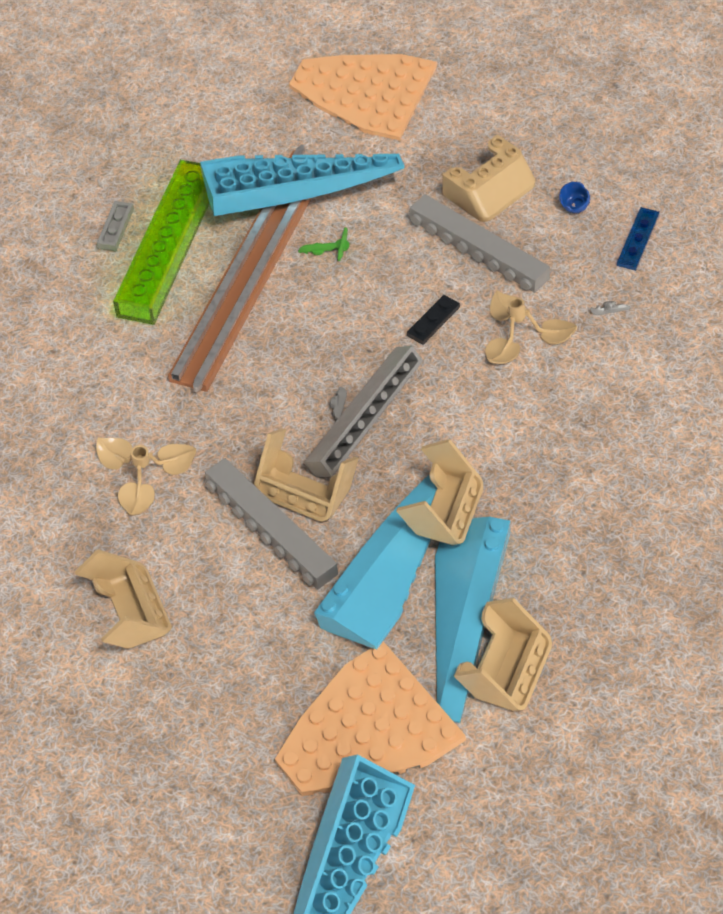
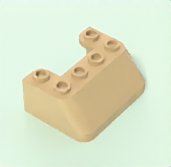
(493, 184)
(511, 658)

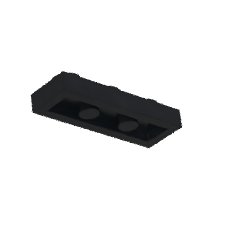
(433, 319)

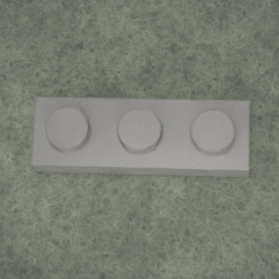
(115, 225)

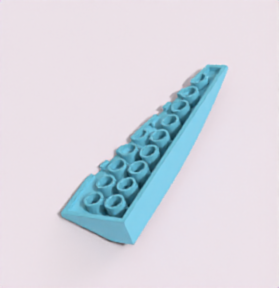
(261, 182)
(378, 580)
(464, 584)
(357, 823)

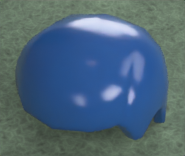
(574, 193)

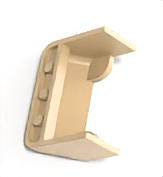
(297, 491)
(454, 501)
(133, 597)

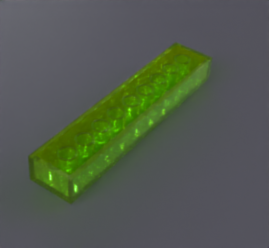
(163, 246)

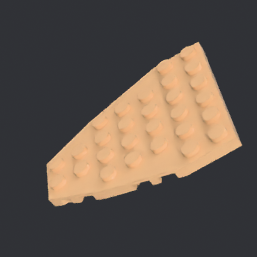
(366, 90)
(368, 711)

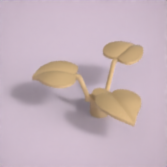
(508, 306)
(117, 451)

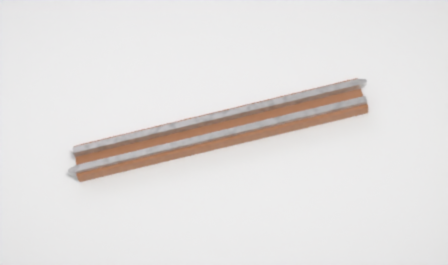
(236, 294)

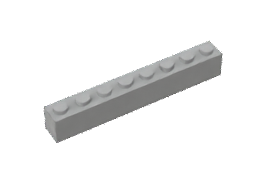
(479, 243)
(363, 411)
(271, 524)

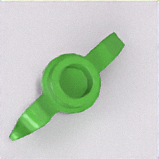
(342, 244)
(317, 248)

